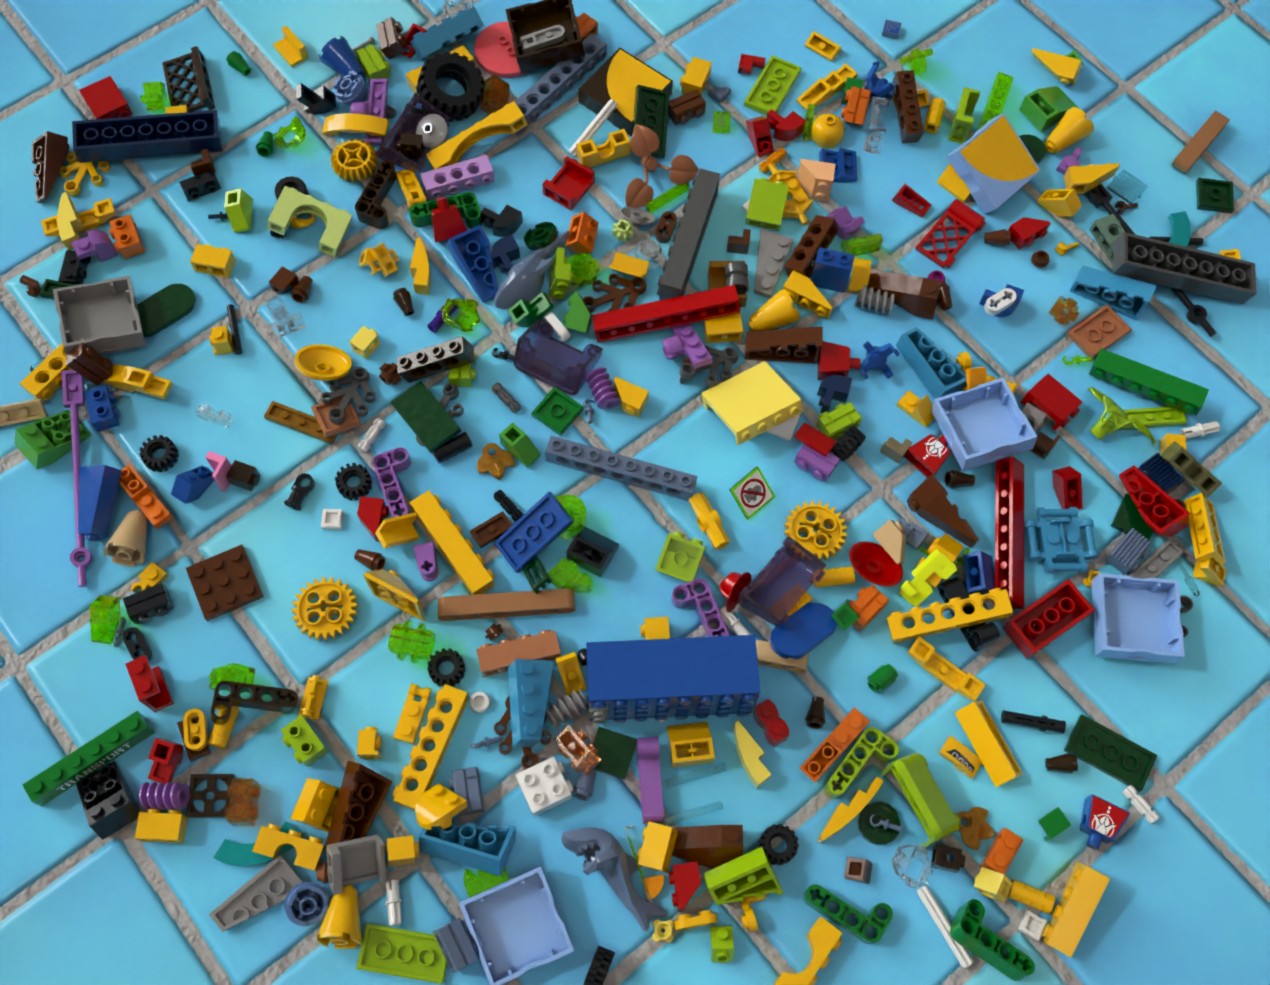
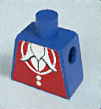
(1101, 821)

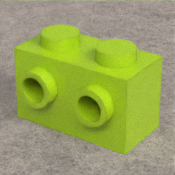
(304, 741)

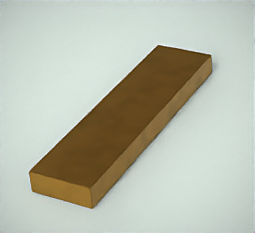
(296, 421)

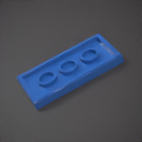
(533, 532)

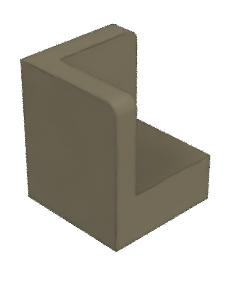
(895, 450)

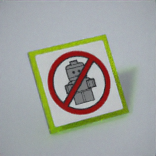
(752, 493)

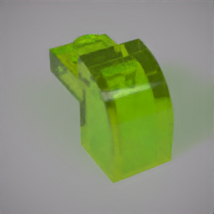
(154, 96)

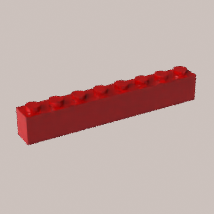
(666, 313)
(1010, 529)

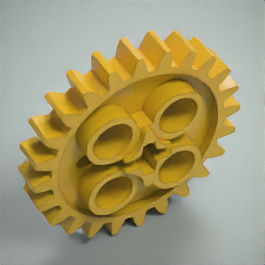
(821, 516)
(325, 591)

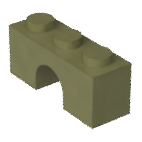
(1191, 469)

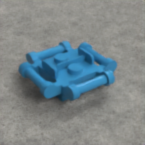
(1060, 540)

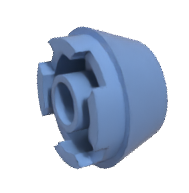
(350, 88)
(306, 903)

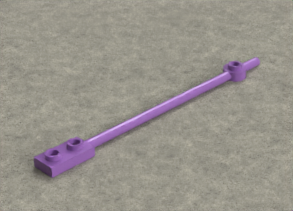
(73, 398)

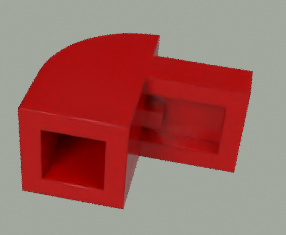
(786, 128)
(165, 757)

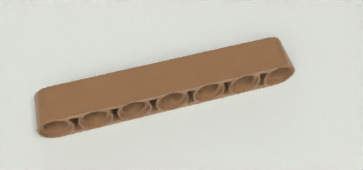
(506, 604)

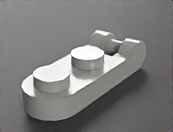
(542, 38)

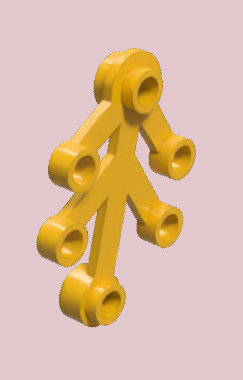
(72, 186)

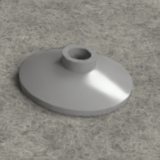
(437, 133)
(637, 216)

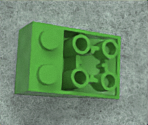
(1046, 106)
(47, 439)

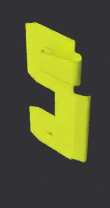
(918, 588)

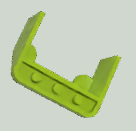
(924, 797)

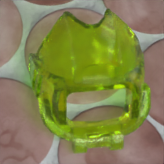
(295, 127)
(466, 318)

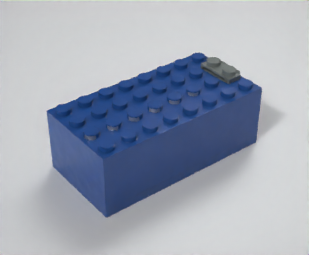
(672, 678)

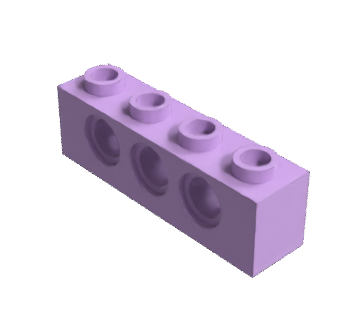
(457, 177)

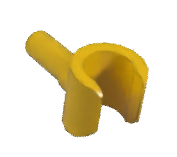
(1062, 248)

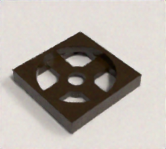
(195, 780)

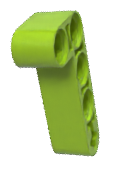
(856, 764)

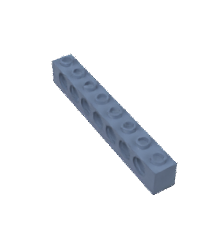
(559, 80)
(620, 468)

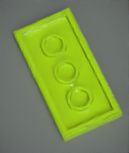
(772, 86)
(402, 954)

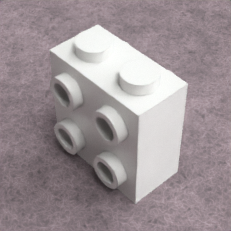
(544, 785)

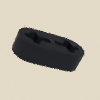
(141, 643)

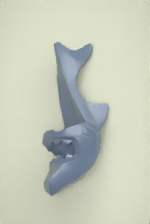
(527, 277)
(606, 855)

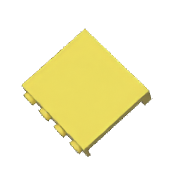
(753, 402)

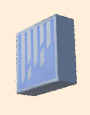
(891, 29)

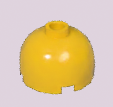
(827, 130)

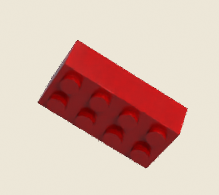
(1048, 618)

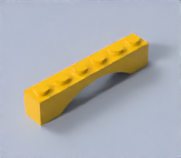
(504, 121)

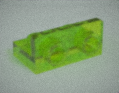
(862, 245)

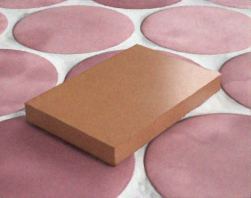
(1099, 331)

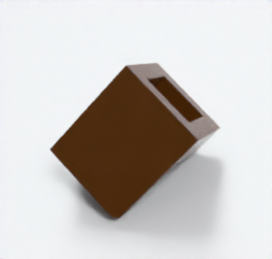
(203, 165)
(739, 244)
(283, 279)
(1044, 445)

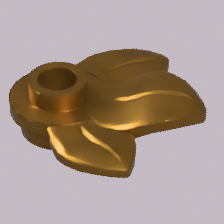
(495, 463)
(976, 827)

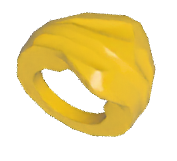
(301, 223)

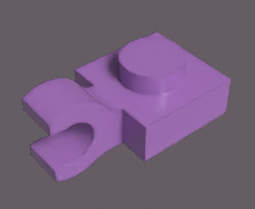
(1069, 161)

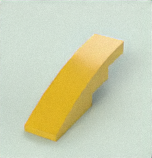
(827, 87)
(844, 813)

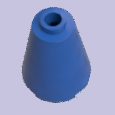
(340, 57)

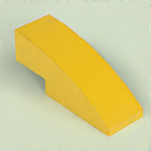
(420, 269)

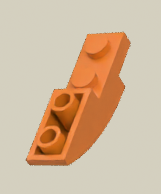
(144, 497)
(834, 744)

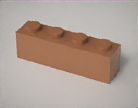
(496, 658)

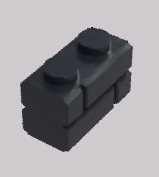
(148, 604)

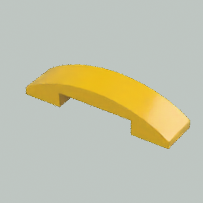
(355, 124)
(90, 218)
(945, 671)

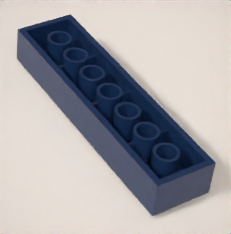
(146, 136)

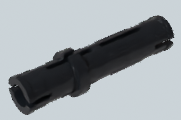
(1042, 725)

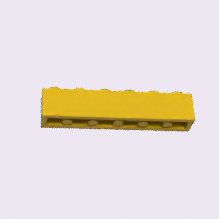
(452, 544)

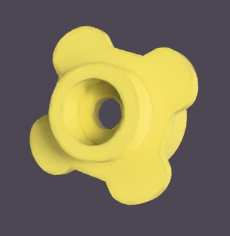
(667, 935)

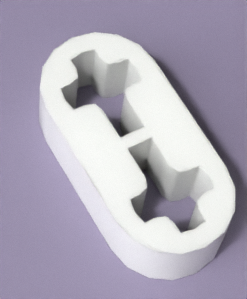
(998, 299)
(558, 327)

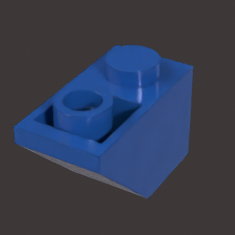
(192, 484)

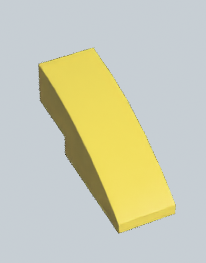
(68, 221)
(749, 755)

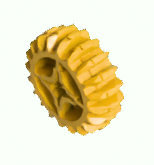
(354, 165)

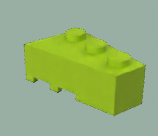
(743, 878)

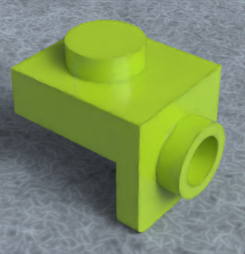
(721, 944)

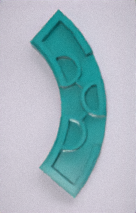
(1180, 228)
(242, 855)

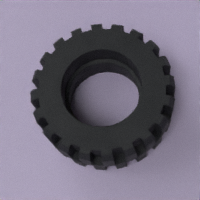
(456, 68)

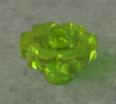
(917, 60)
(583, 269)

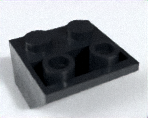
(591, 551)

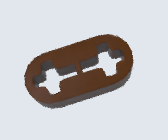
(669, 228)

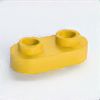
(194, 731)
(686, 921)

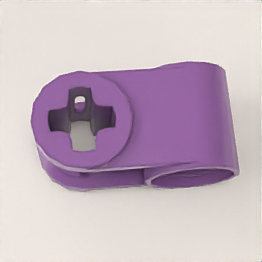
(426, 558)

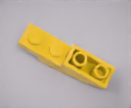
(138, 380)

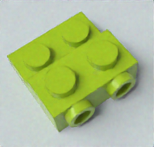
(559, 275)
(681, 557)

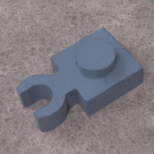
(914, 534)

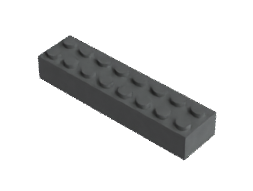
(689, 235)
(1184, 268)

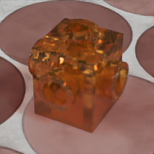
(1058, 310)

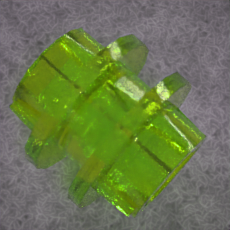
(410, 641)

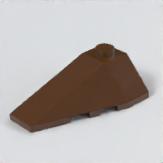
(48, 155)
(911, 293)
(931, 504)
(709, 844)

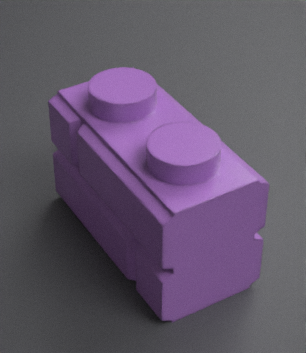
(814, 462)

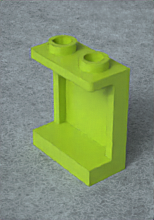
(961, 123)
(767, 204)

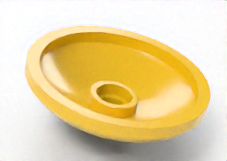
(323, 362)

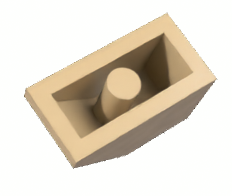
(892, 539)

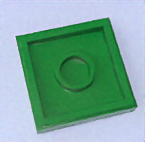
(557, 411)

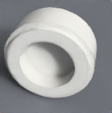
(479, 702)

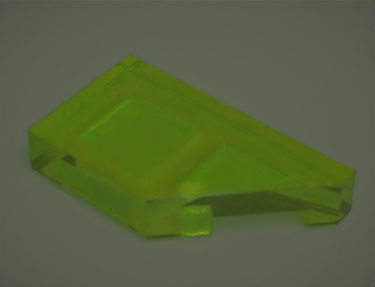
(809, 119)

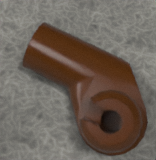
(33, 285)

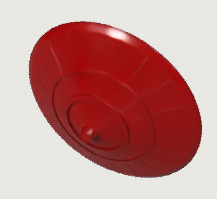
(875, 564)

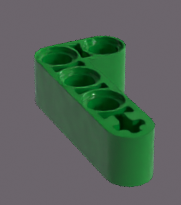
(466, 203)
(845, 909)
(1012, 962)

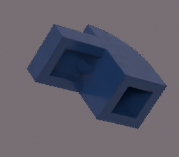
(504, 252)
(833, 387)

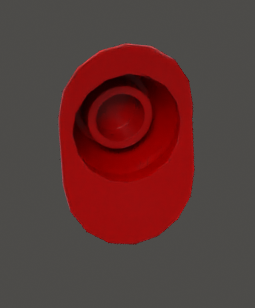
(732, 586)

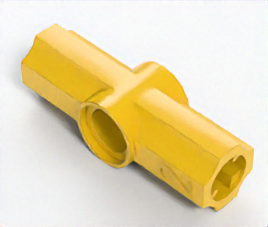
(709, 521)

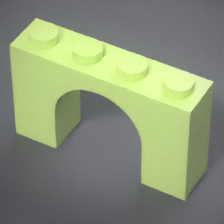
(293, 203)

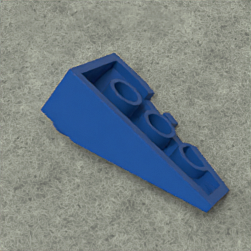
(474, 260)

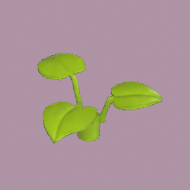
(1104, 424)

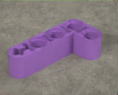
(388, 473)
(699, 600)
(650, 779)

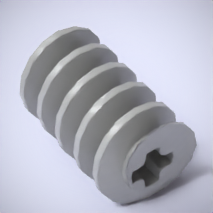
(875, 299)
(566, 708)

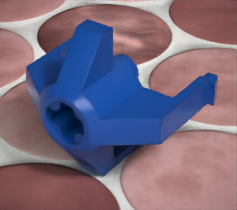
(879, 87)
(876, 358)

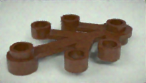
(616, 293)
(528, 755)

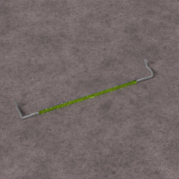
(639, 868)

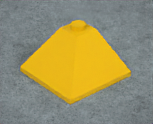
(393, 590)

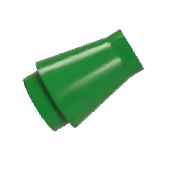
(237, 62)
(265, 144)

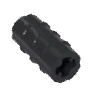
(453, 447)

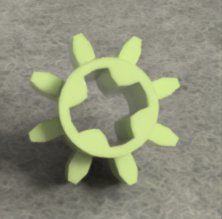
(623, 230)

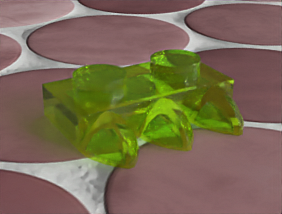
(482, 882)

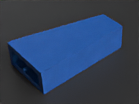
(96, 500)

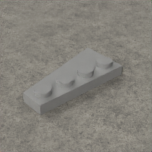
(771, 259)
(257, 895)

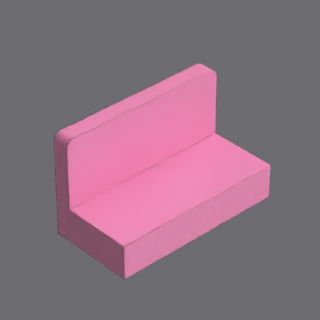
(221, 467)

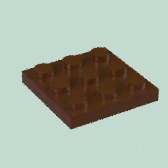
(224, 582)

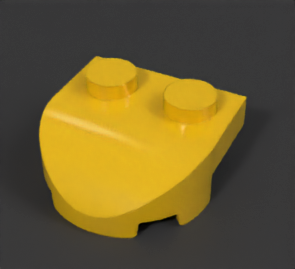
(438, 807)

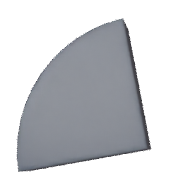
(719, 94)

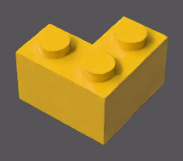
(948, 547)

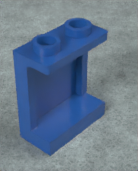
(832, 270)

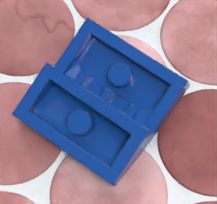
(845, 164)

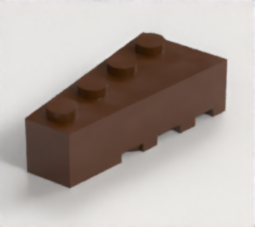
(785, 345)
(357, 803)

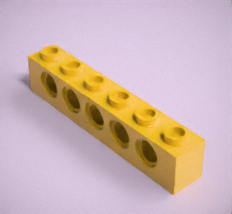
(998, 597)
(445, 696)

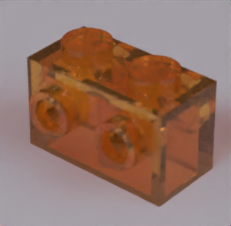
(494, 95)
(573, 745)
(242, 802)

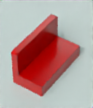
(814, 439)

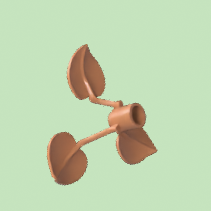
(642, 144)

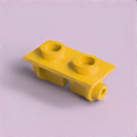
(313, 697)

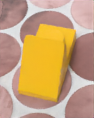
(859, 274)
(917, 408)
(1210, 572)
(570, 673)

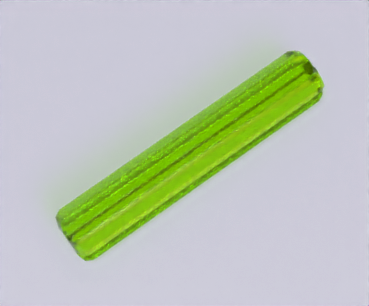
(666, 197)

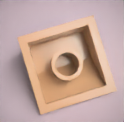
(816, 178)

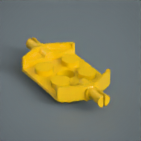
(800, 202)

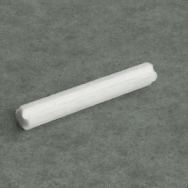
(595, 124)
(944, 925)

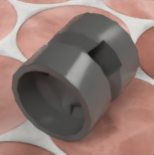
(736, 274)

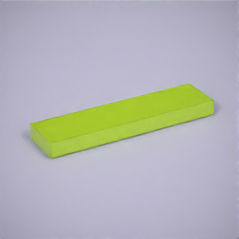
(1152, 417)

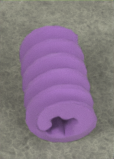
(602, 388)
(164, 796)

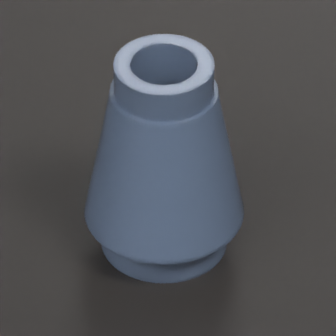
(584, 786)

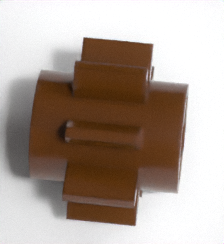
(389, 374)

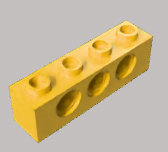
(48, 371)

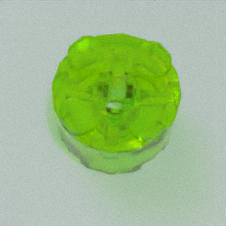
(577, 510)

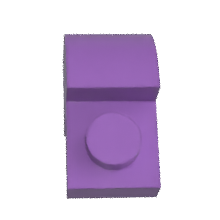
(845, 223)
(96, 243)

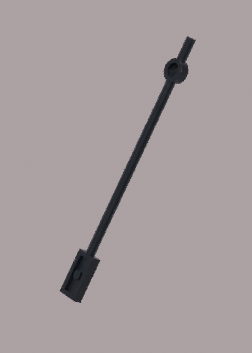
(1196, 314)

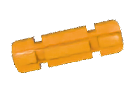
(774, 158)

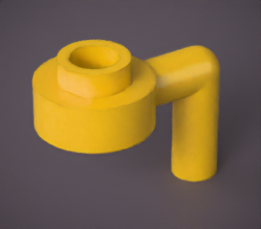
(964, 361)
(749, 919)

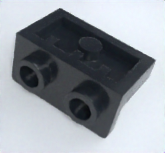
(200, 185)
(73, 269)

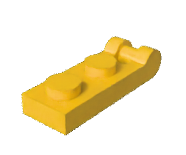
(410, 187)
(412, 714)

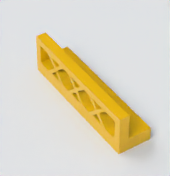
(1204, 529)

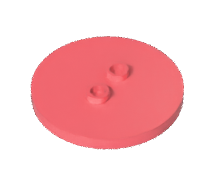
(496, 51)

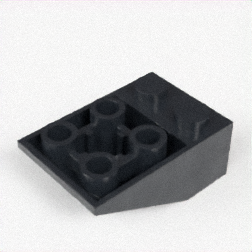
(107, 800)

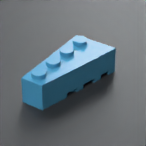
(446, 33)
(1119, 292)
(931, 364)
(528, 698)
(470, 845)

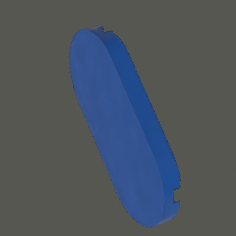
(803, 631)

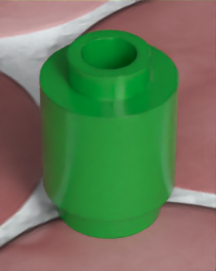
(882, 678)

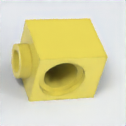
(365, 342)
(992, 884)

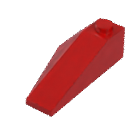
(1154, 504)

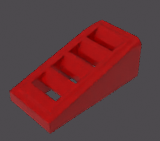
(409, 37)
(909, 193)

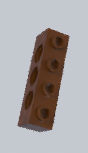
(907, 106)
(818, 235)

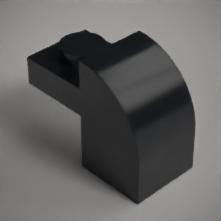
(317, 101)
(503, 224)

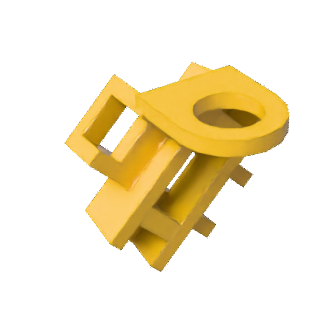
(383, 257)

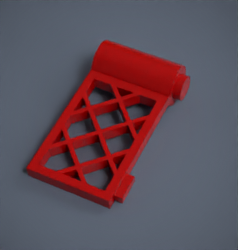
(962, 218)

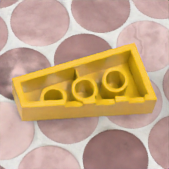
(1075, 908)

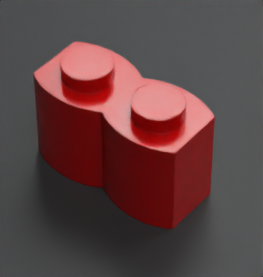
(768, 718)

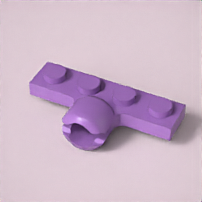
(374, 106)
(686, 343)

